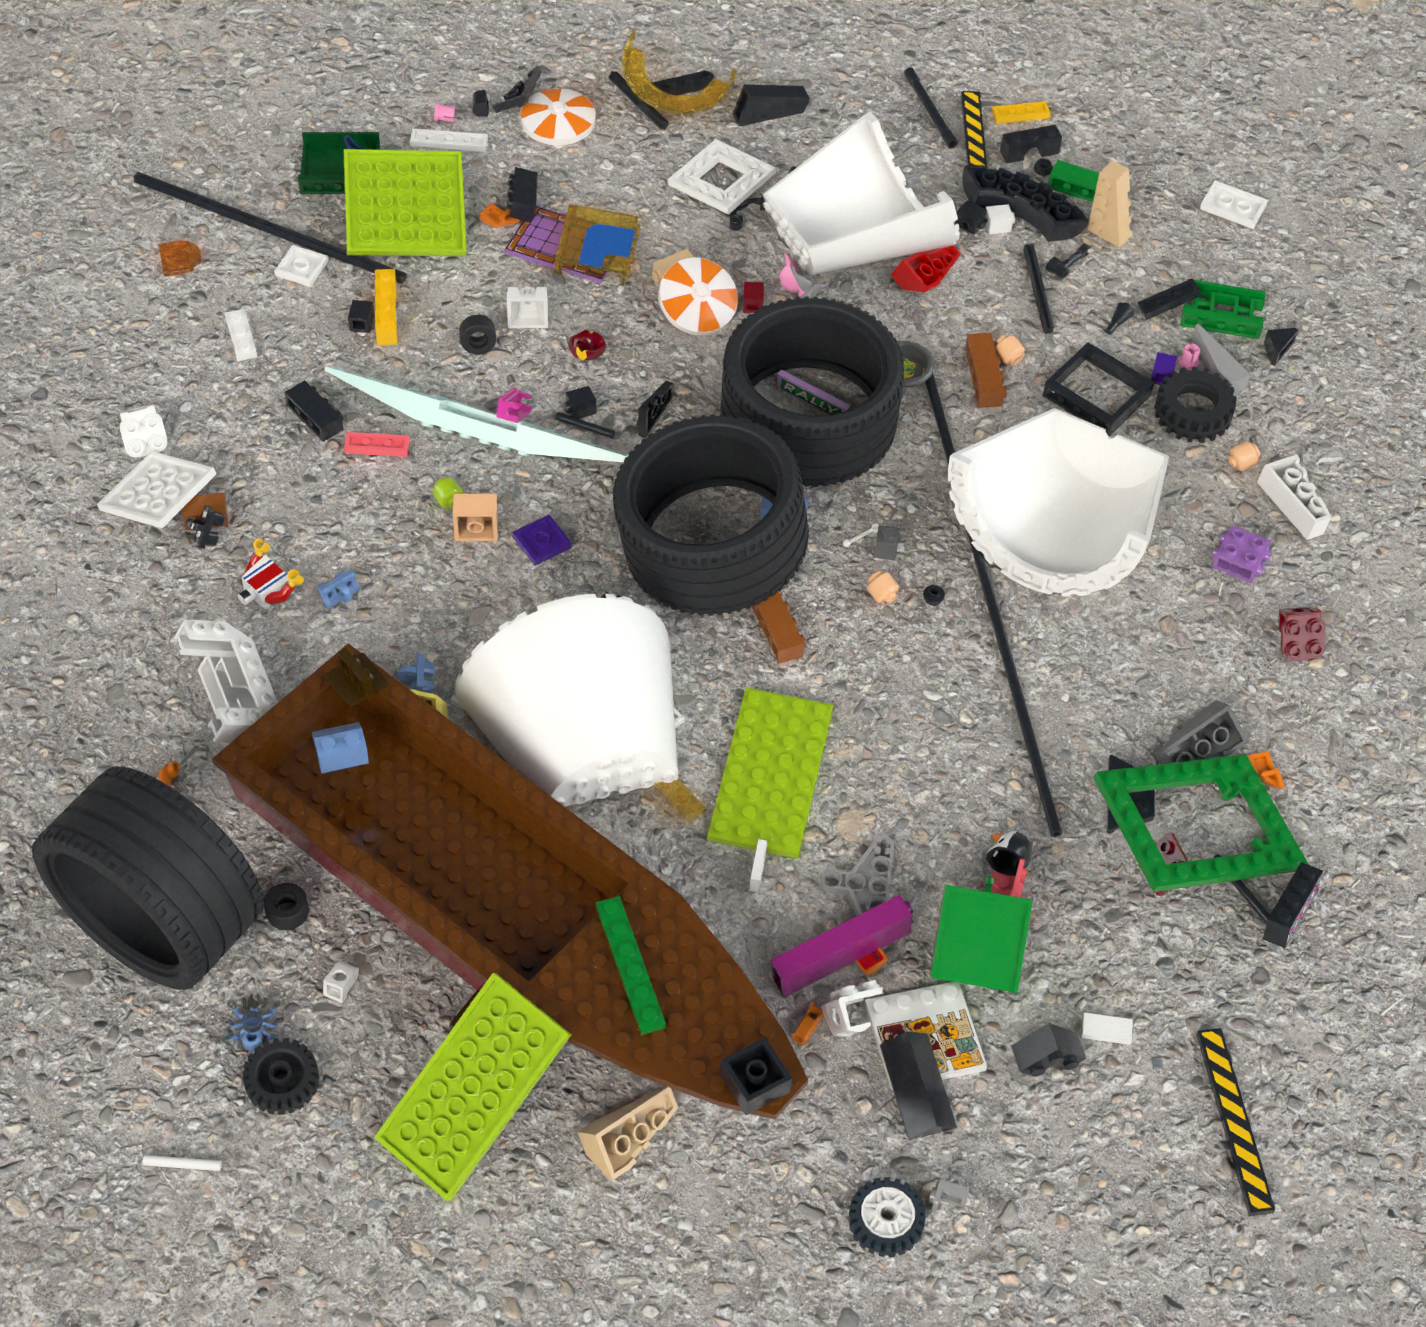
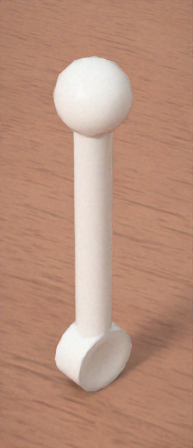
(847, 542)

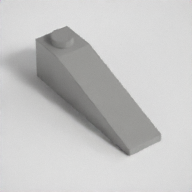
(1219, 360)

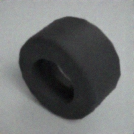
(475, 324)
(290, 918)

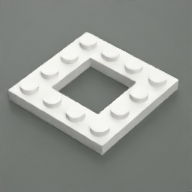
(688, 177)

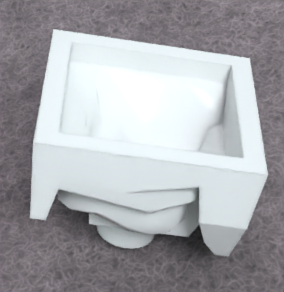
(527, 307)

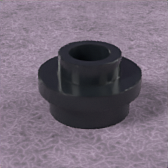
(1043, 167)
(933, 595)

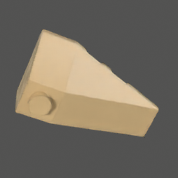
(622, 1134)

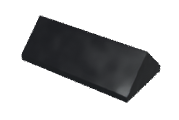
(917, 1085)

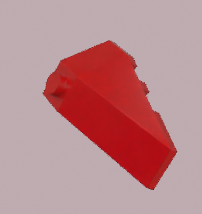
(925, 269)

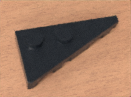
(520, 92)

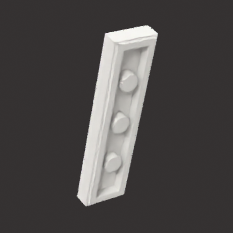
(448, 140)

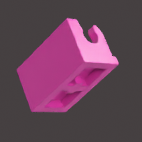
(511, 407)

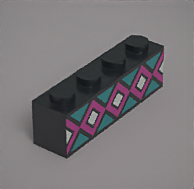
(1292, 905)

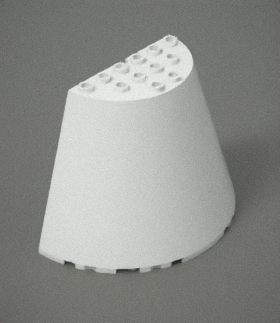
(853, 207)
(1058, 502)
(577, 697)

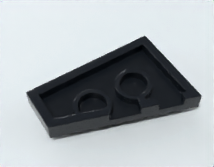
(653, 408)

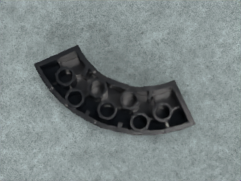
(1026, 198)

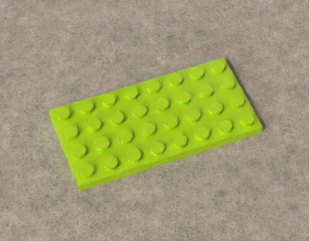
(770, 772)
(472, 1086)

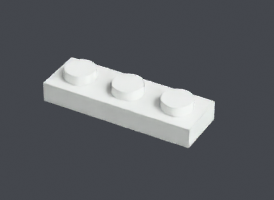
(240, 334)

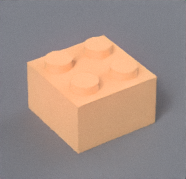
(475, 517)

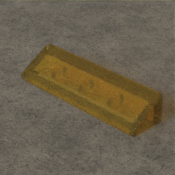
(681, 799)

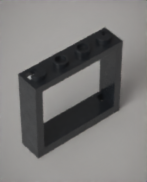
(1084, 409)

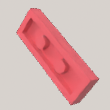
(377, 444)

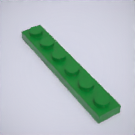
(630, 965)

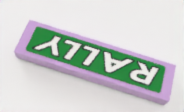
(810, 394)

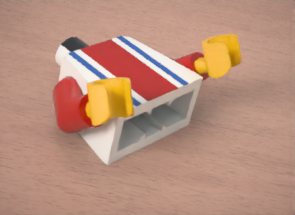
(265, 580)

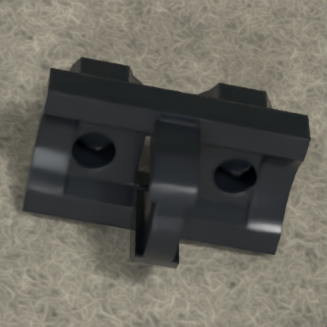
(203, 526)

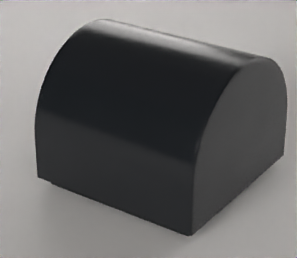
(480, 103)

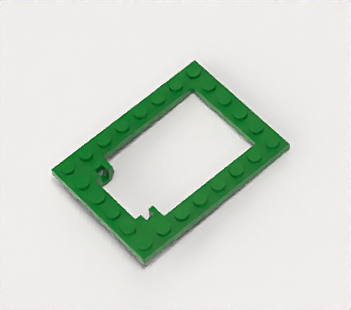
(1233, 776)

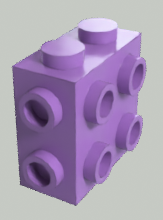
(1241, 554)

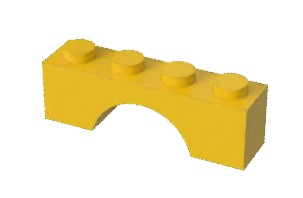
(385, 307)

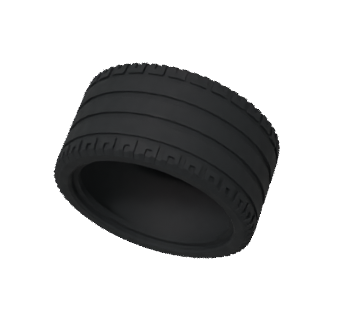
(828, 338)
(701, 456)
(149, 877)

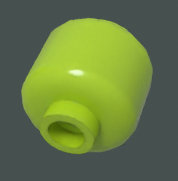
(444, 491)

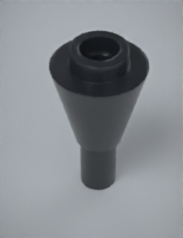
(1121, 314)

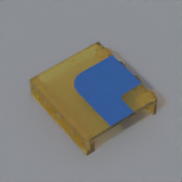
(598, 240)

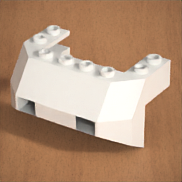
(230, 675)

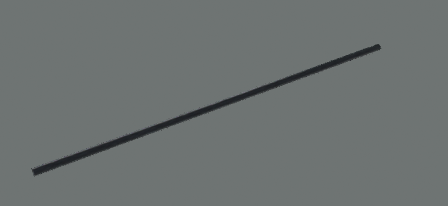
(1001, 637)

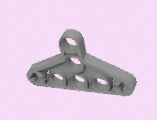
(867, 875)

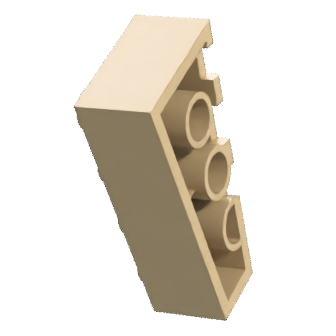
(1111, 205)

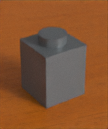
(886, 542)

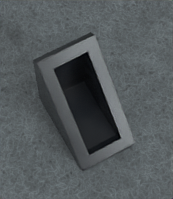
(1279, 342)

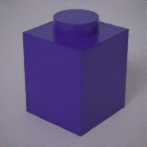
(1163, 367)

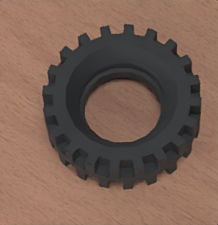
(1193, 423)

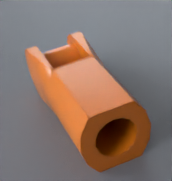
(807, 1024)

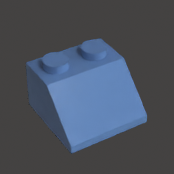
(340, 747)

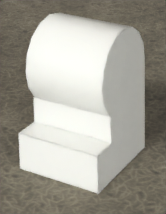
(339, 981)

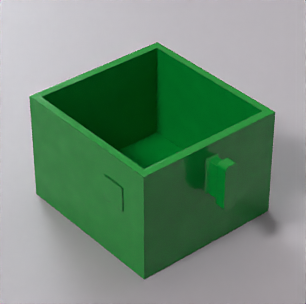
(981, 937)

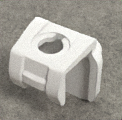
(142, 431)
(838, 1002)

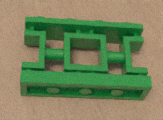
(1221, 320)

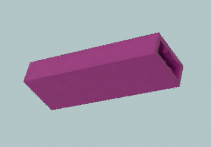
(842, 945)

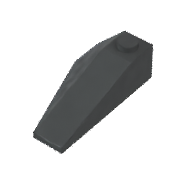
(1205, 736)

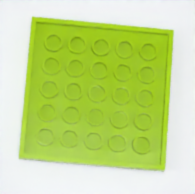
(404, 203)

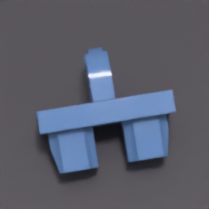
(344, 582)
(416, 674)

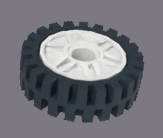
(881, 1234)

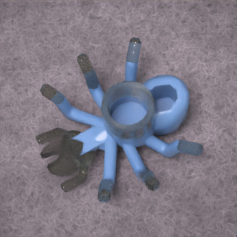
(252, 1022)

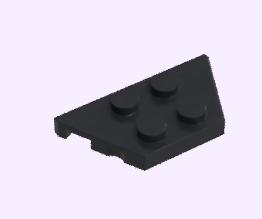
(1143, 800)

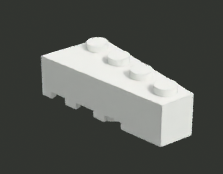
(1295, 496)

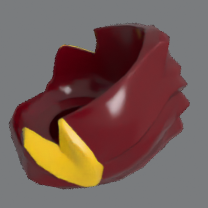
(587, 345)

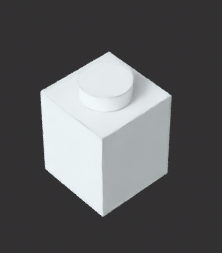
(999, 219)

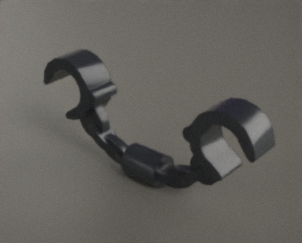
(739, 218)

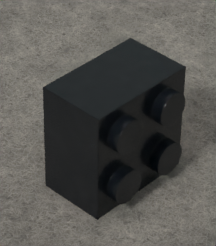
(755, 1076)

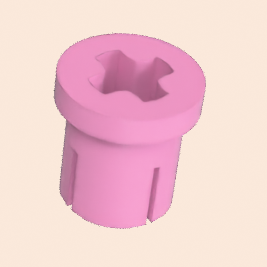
(444, 113)
(1189, 357)

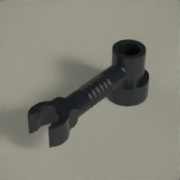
(1061, 268)

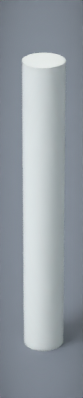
(176, 1162)

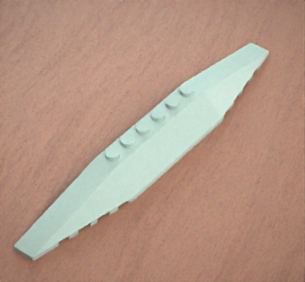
(477, 422)

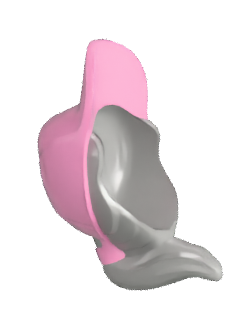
(794, 280)

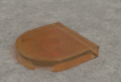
(179, 257)

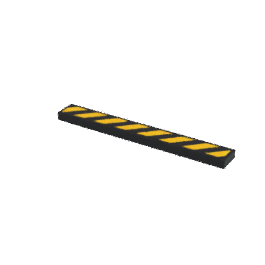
(973, 128)
(1235, 1122)

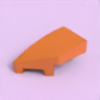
(497, 217)
(1265, 769)

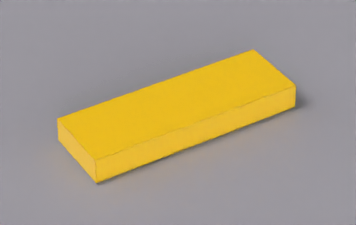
(1021, 112)

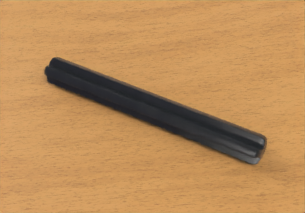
(648, 110)

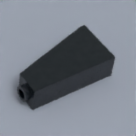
(769, 102)

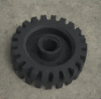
(282, 1093)

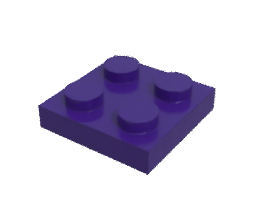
(542, 540)

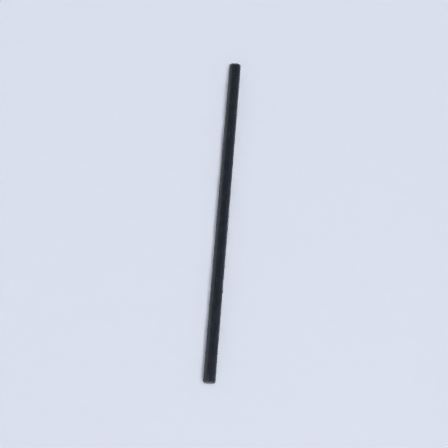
(263, 225)

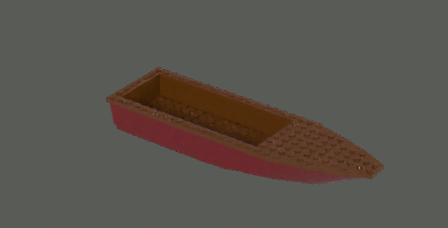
(501, 881)

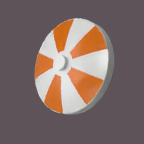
(558, 116)
(697, 296)

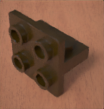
(355, 678)

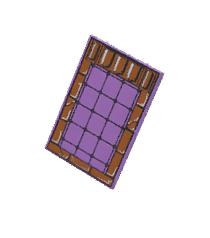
(540, 240)

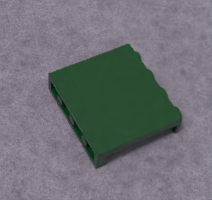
(324, 160)

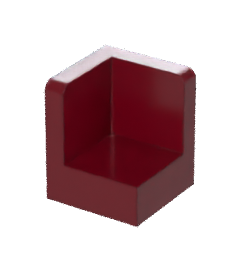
(753, 296)

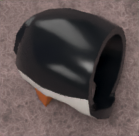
(1008, 852)

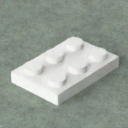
(1234, 204)

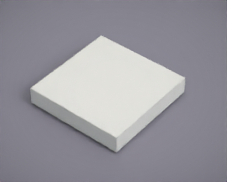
(301, 265)

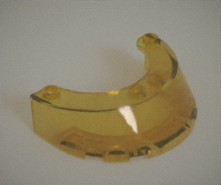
(636, 77)

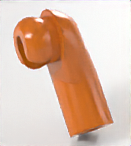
(169, 772)

